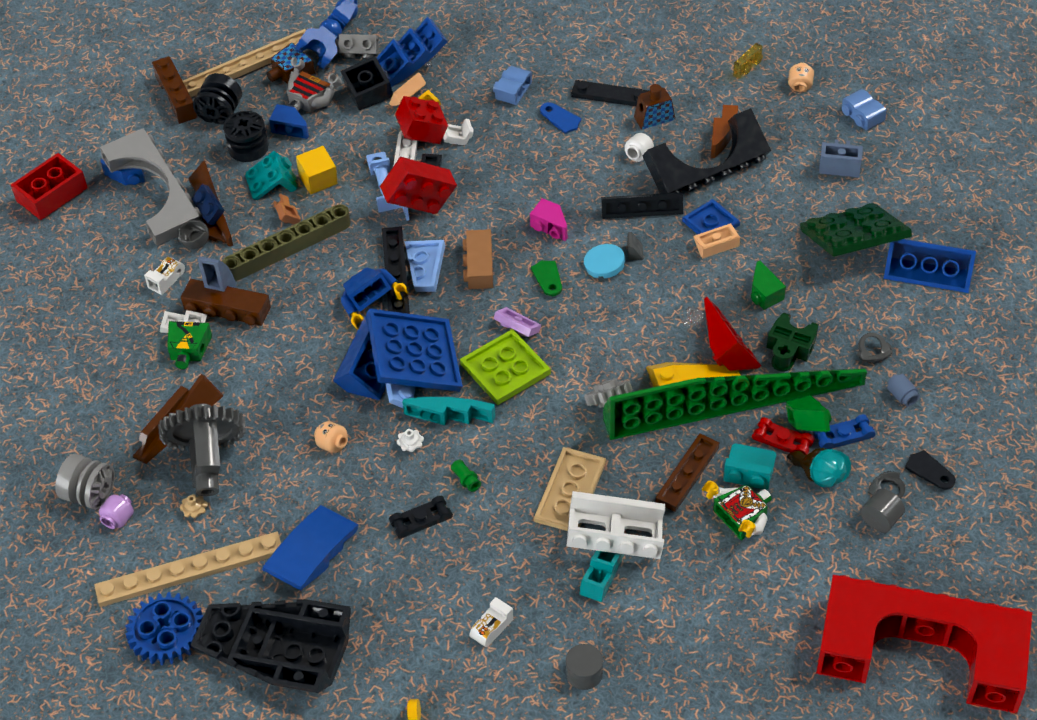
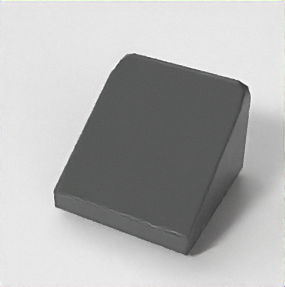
(634, 247)

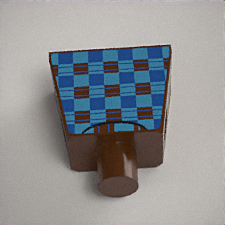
(282, 63)
(654, 107)

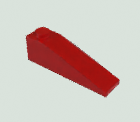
(725, 341)

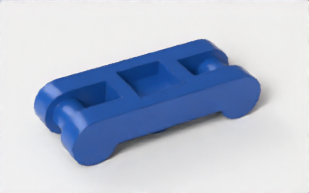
(845, 433)

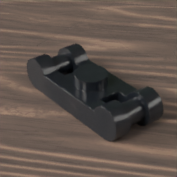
(420, 517)

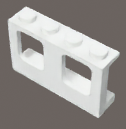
(616, 516)

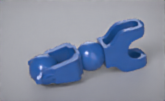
(324, 38)

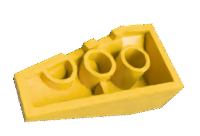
(675, 372)

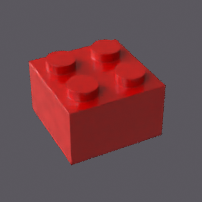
(421, 120)

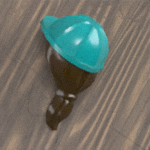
(823, 465)

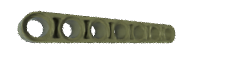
(288, 241)

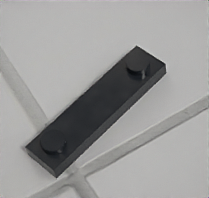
(606, 93)
(642, 205)

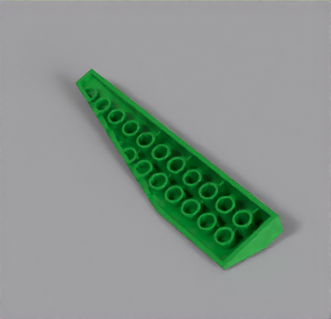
(716, 397)

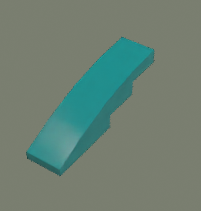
(444, 408)

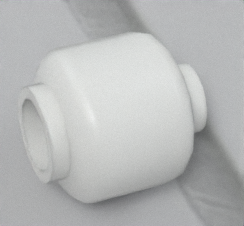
(637, 146)

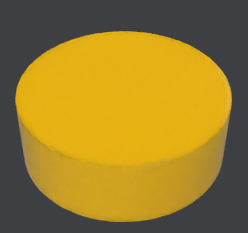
(414, 709)

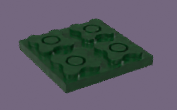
(855, 229)

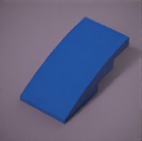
(411, 51)
(310, 547)

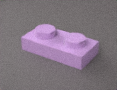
(516, 321)

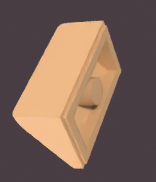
(408, 89)
(717, 240)

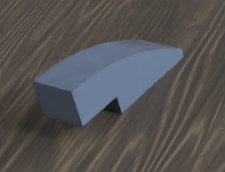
(215, 274)

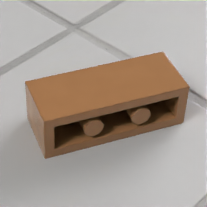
(478, 259)

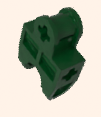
(790, 342)

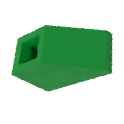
(808, 414)

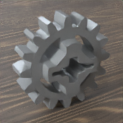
(606, 389)

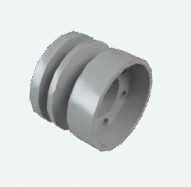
(84, 481)

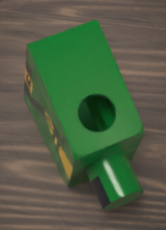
(187, 341)

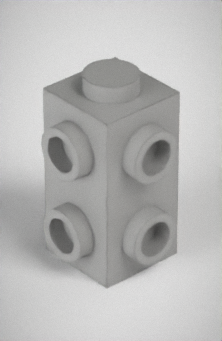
(358, 44)

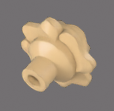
(193, 506)

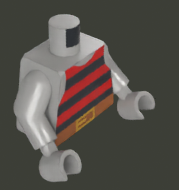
(308, 91)

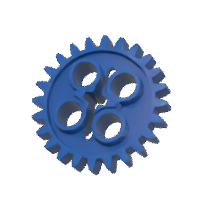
(163, 628)

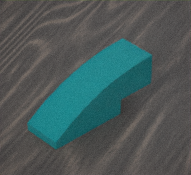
(600, 575)

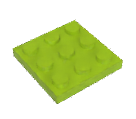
(505, 366)

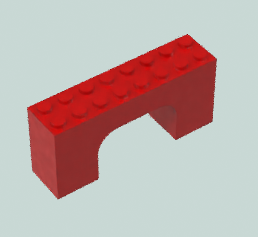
(986, 635)

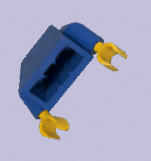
(366, 288)

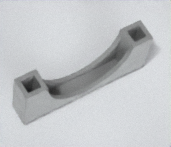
(139, 152)

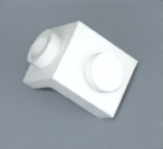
(459, 134)

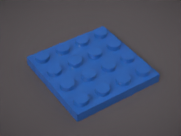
(413, 350)

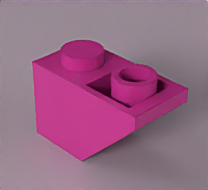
(549, 219)

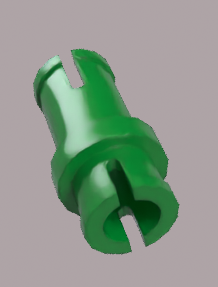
(467, 478)

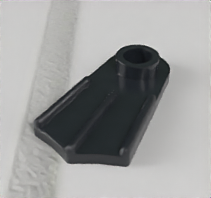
(930, 470)

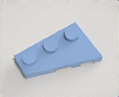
(425, 263)

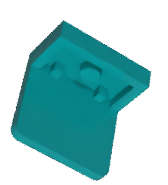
(269, 173)
(749, 466)

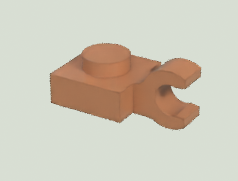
(286, 212)

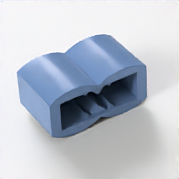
(512, 85)
(863, 109)

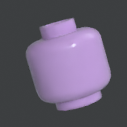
(116, 511)

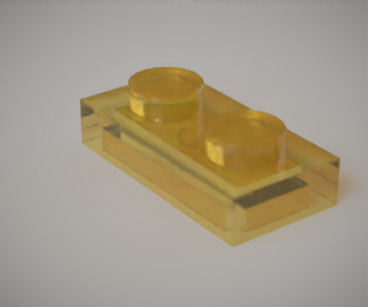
(747, 61)

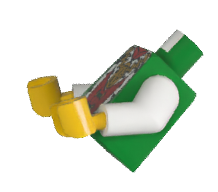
(740, 508)

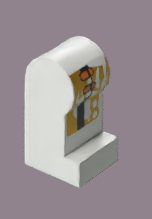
(164, 275)
(492, 622)

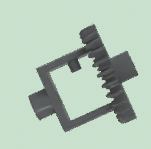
(202, 430)

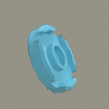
(604, 261)

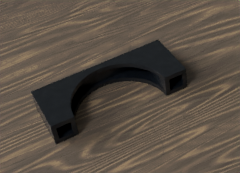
(674, 175)

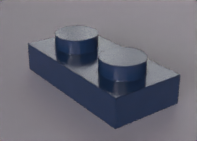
(208, 204)

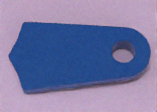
(560, 117)

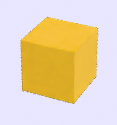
(316, 170)

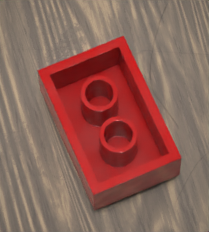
(418, 185)
(49, 186)

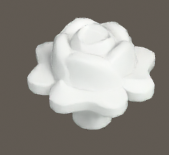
(410, 440)

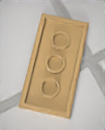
(573, 472)

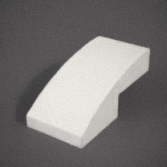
(189, 316)

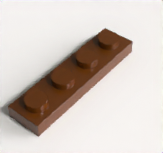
(687, 472)

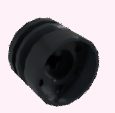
(217, 98)
(246, 136)

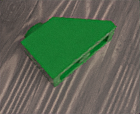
(766, 287)

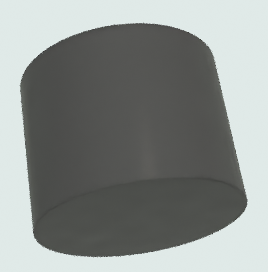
(882, 510)
(584, 666)

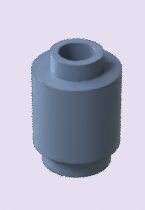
(903, 390)

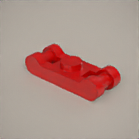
(782, 437)

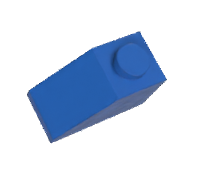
(288, 121)
(125, 176)

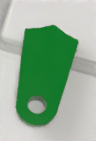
(547, 277)

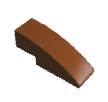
(721, 130)

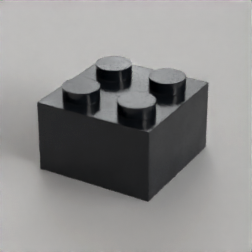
(367, 83)

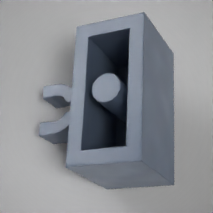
(840, 159)

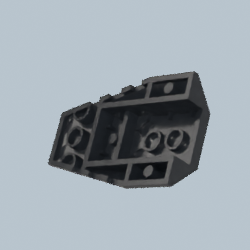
(278, 642)

